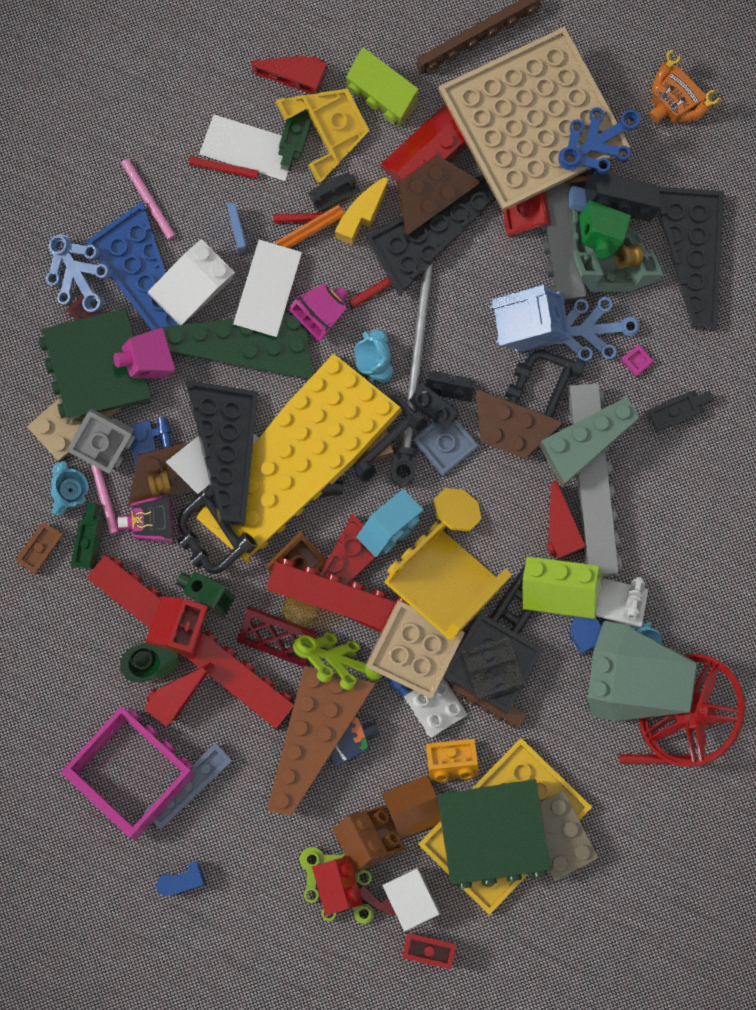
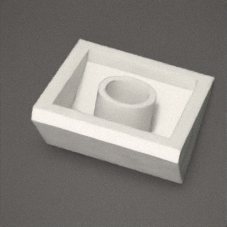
(411, 899)

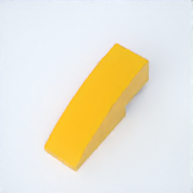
(361, 212)

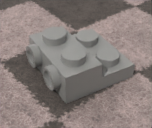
(101, 441)

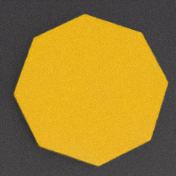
(457, 509)

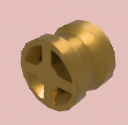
(628, 256)
(159, 484)

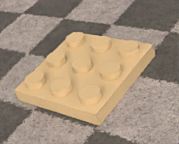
(412, 651)

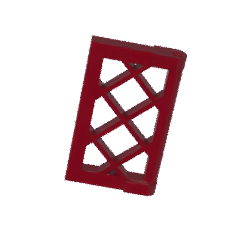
(270, 620)

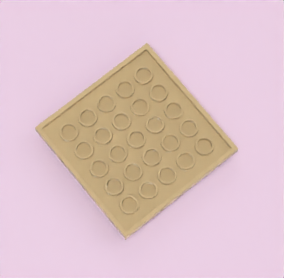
(521, 113)

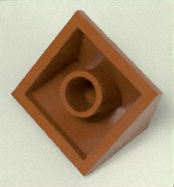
(300, 551)
(413, 806)

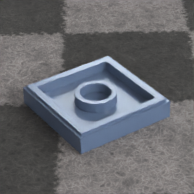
(445, 447)

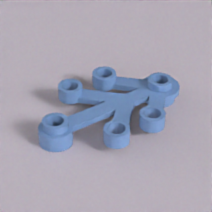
(74, 271)
(588, 329)

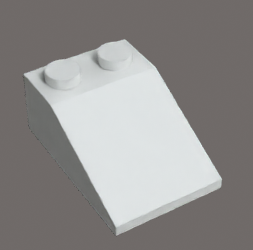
(191, 282)

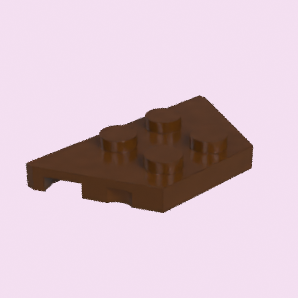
(431, 190)
(512, 426)
(154, 463)

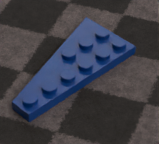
(134, 262)

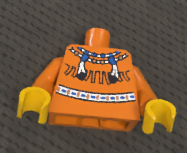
(678, 95)

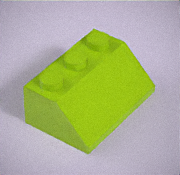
(382, 87)
(561, 587)

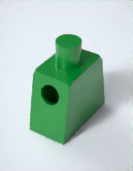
(603, 228)

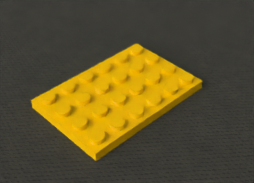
(516, 765)

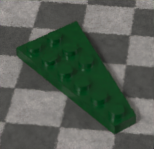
(244, 347)

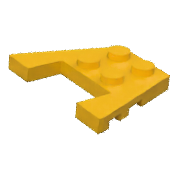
(336, 121)

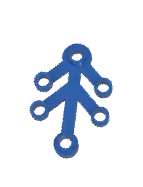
(596, 142)

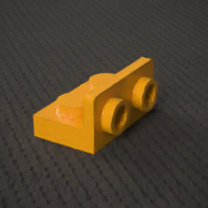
(452, 760)

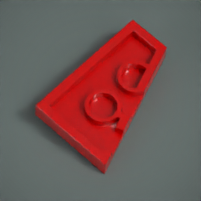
(349, 555)

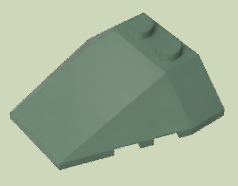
(603, 274)
(637, 676)

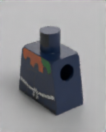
(354, 741)

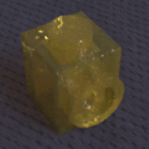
(300, 612)

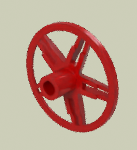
(701, 717)

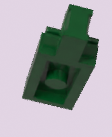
(294, 138)
(88, 537)

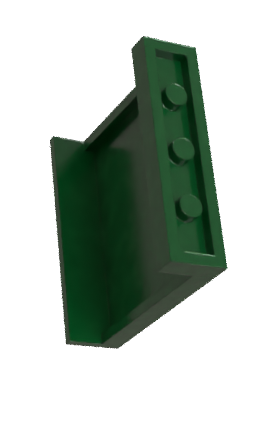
(84, 365)
(494, 833)

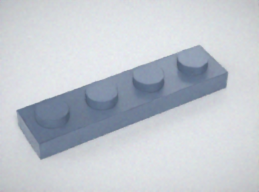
(206, 770)

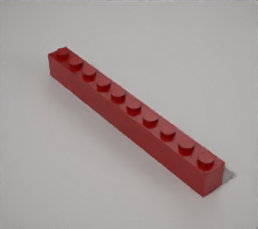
(227, 671)

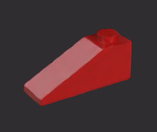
(296, 72)
(562, 531)
(172, 698)

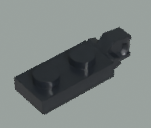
(678, 409)

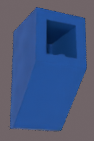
(585, 633)

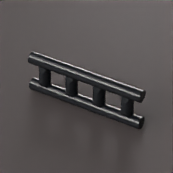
(501, 610)

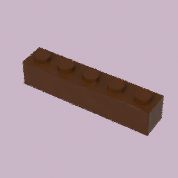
(513, 717)

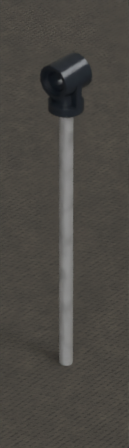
(405, 456)

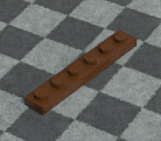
(470, 38)

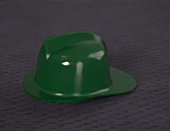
(147, 662)

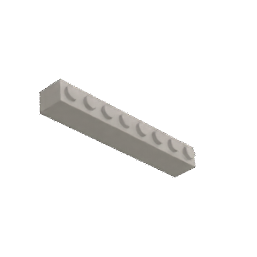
(595, 490)

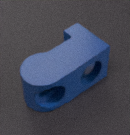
(173, 884)

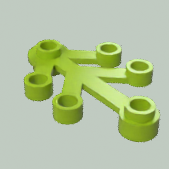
(311, 648)
(311, 882)

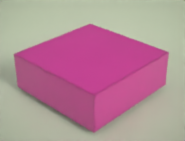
(637, 361)

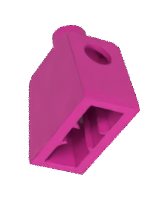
(146, 356)

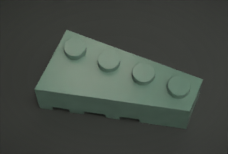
(586, 440)

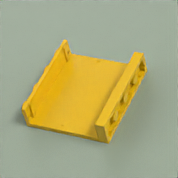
(444, 581)

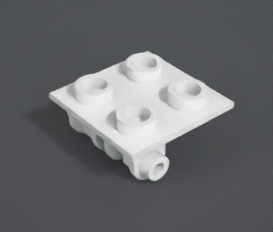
(623, 601)
(437, 712)

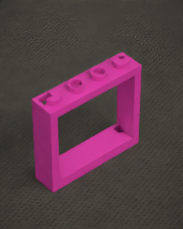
(97, 742)

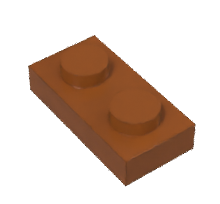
(39, 548)

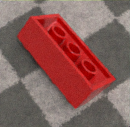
(435, 137)

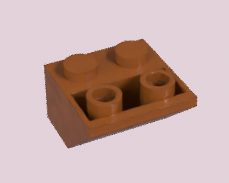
(368, 838)

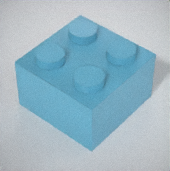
(390, 524)

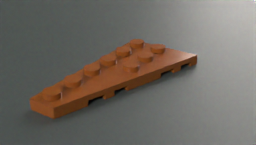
(315, 728)

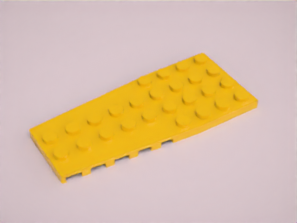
(308, 448)

